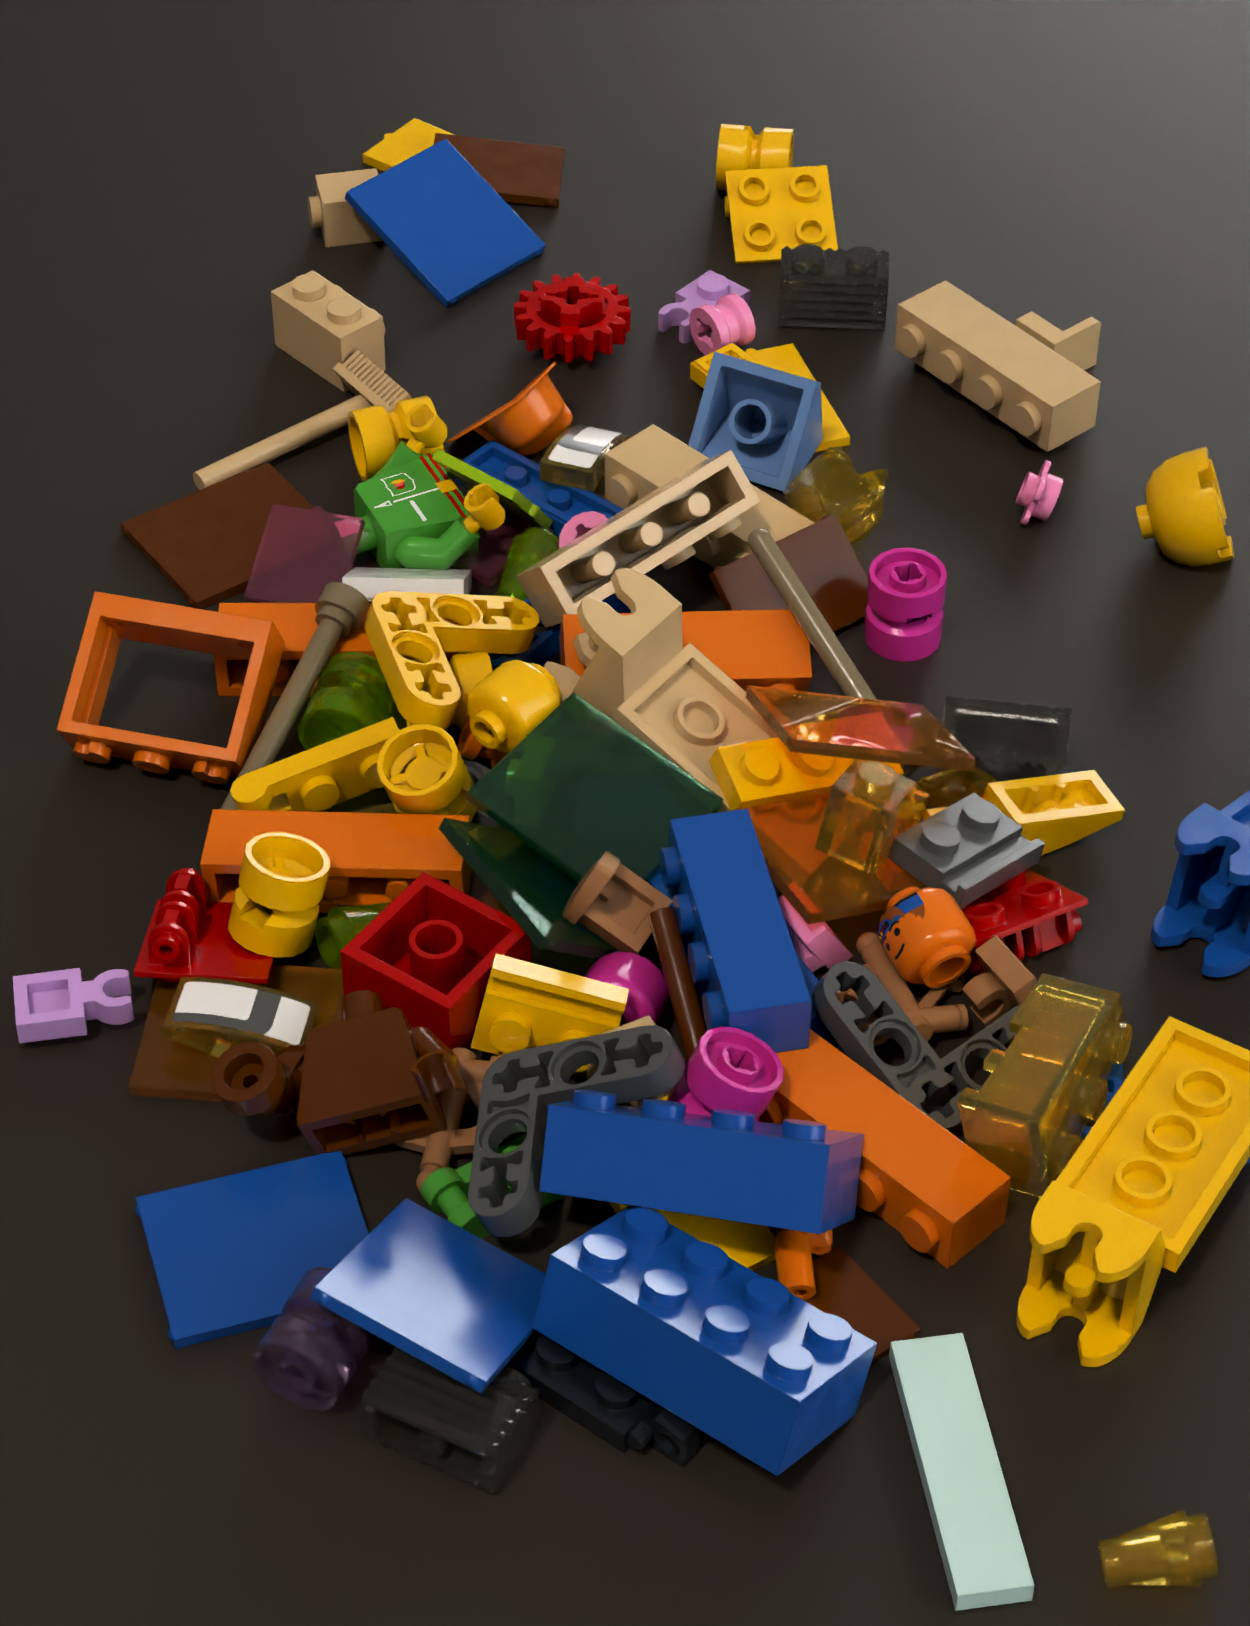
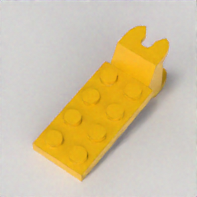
(1138, 1190)

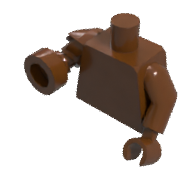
(350, 1082)

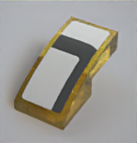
(579, 456)
(224, 1013)

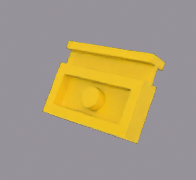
(543, 1006)

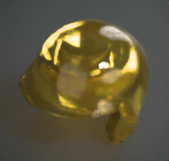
(834, 487)

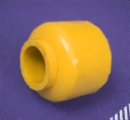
(511, 704)

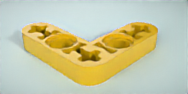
(486, 624)

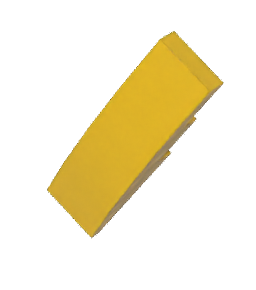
(1054, 807)

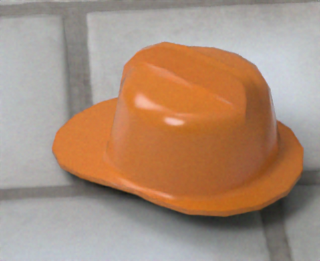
(528, 420)

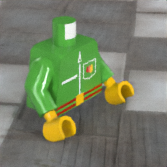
(416, 510)

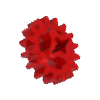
(572, 317)

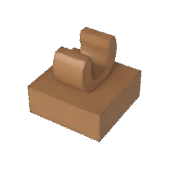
(1002, 984)

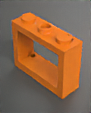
(176, 626)

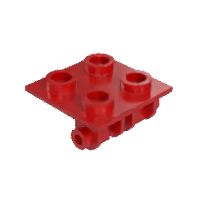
(1026, 915)
(193, 938)

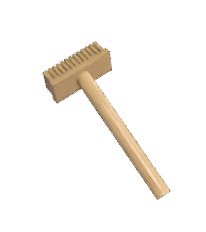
(361, 378)

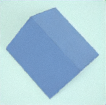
(761, 416)

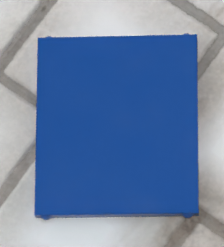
(445, 222)
(243, 1241)
(436, 1294)

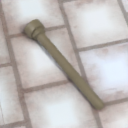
(338, 613)
(811, 620)

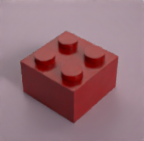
(433, 957)

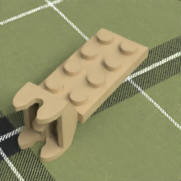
(653, 684)

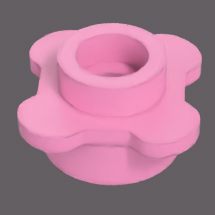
(1039, 494)

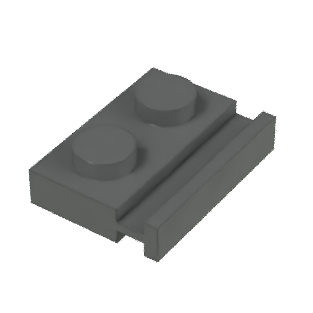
(965, 849)

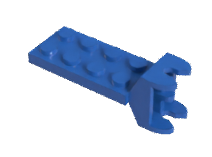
(1211, 888)

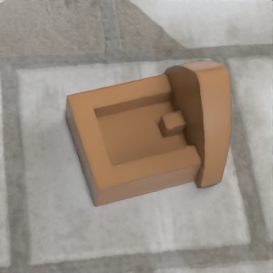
(615, 904)

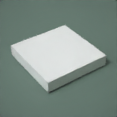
(377, 580)

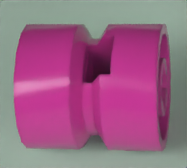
(905, 604)
(730, 1073)

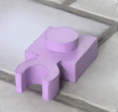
(701, 291)
(60, 1003)

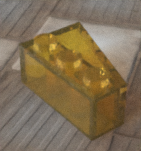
(1046, 1081)

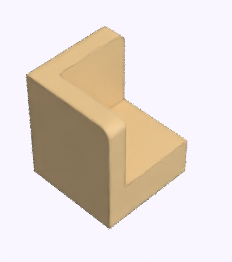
(1076, 343)

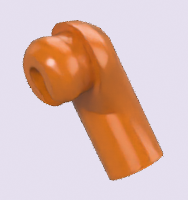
(794, 1259)

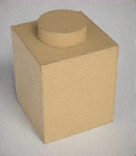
(334, 215)

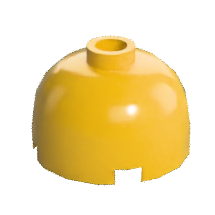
(1186, 511)

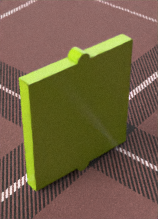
(508, 496)

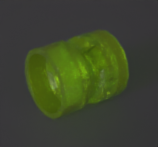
(345, 699)

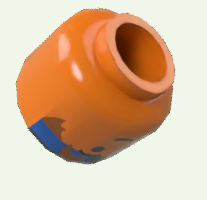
(926, 936)

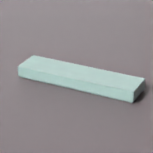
(960, 1472)

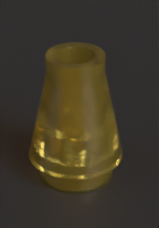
(1162, 1553)

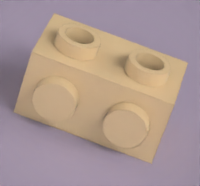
(325, 325)

